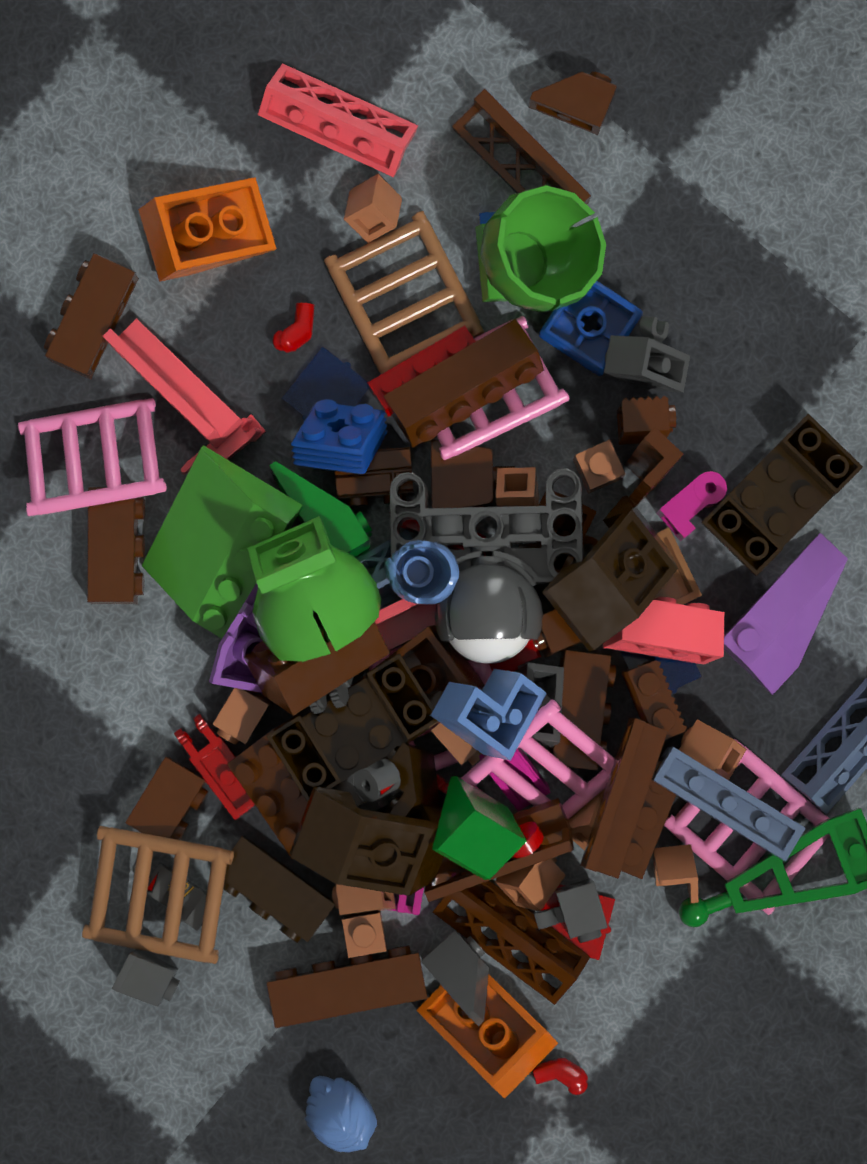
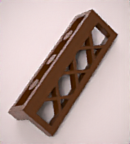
(521, 141)
(652, 463)
(623, 798)
(557, 841)
(516, 930)

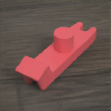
(247, 432)

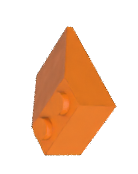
(206, 228)
(502, 1046)

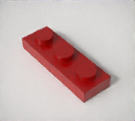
(418, 364)

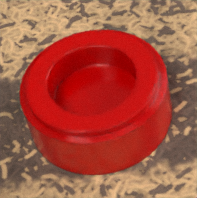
(534, 839)

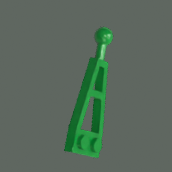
(849, 841)

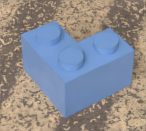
(494, 717)

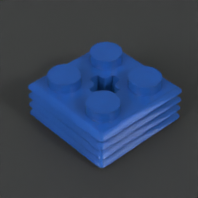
(566, 331)
(339, 437)

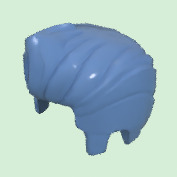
(422, 572)
(339, 1114)

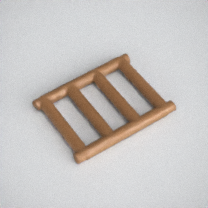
(436, 259)
(132, 936)

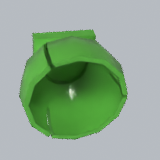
(536, 254)
(303, 575)

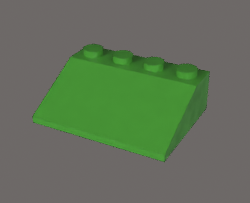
(206, 539)

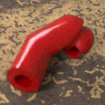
(297, 333)
(565, 1072)

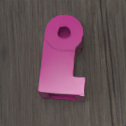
(701, 493)

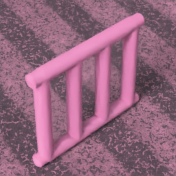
(518, 412)
(115, 490)
(583, 791)
(707, 849)

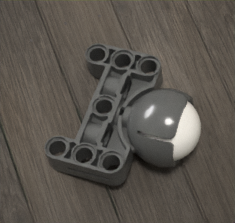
(494, 599)

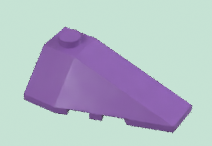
(781, 622)
(240, 639)

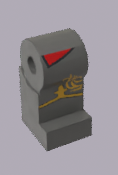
(371, 784)
(194, 896)

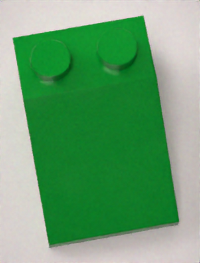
(343, 528)

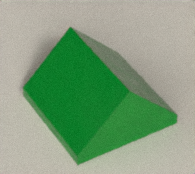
(476, 830)

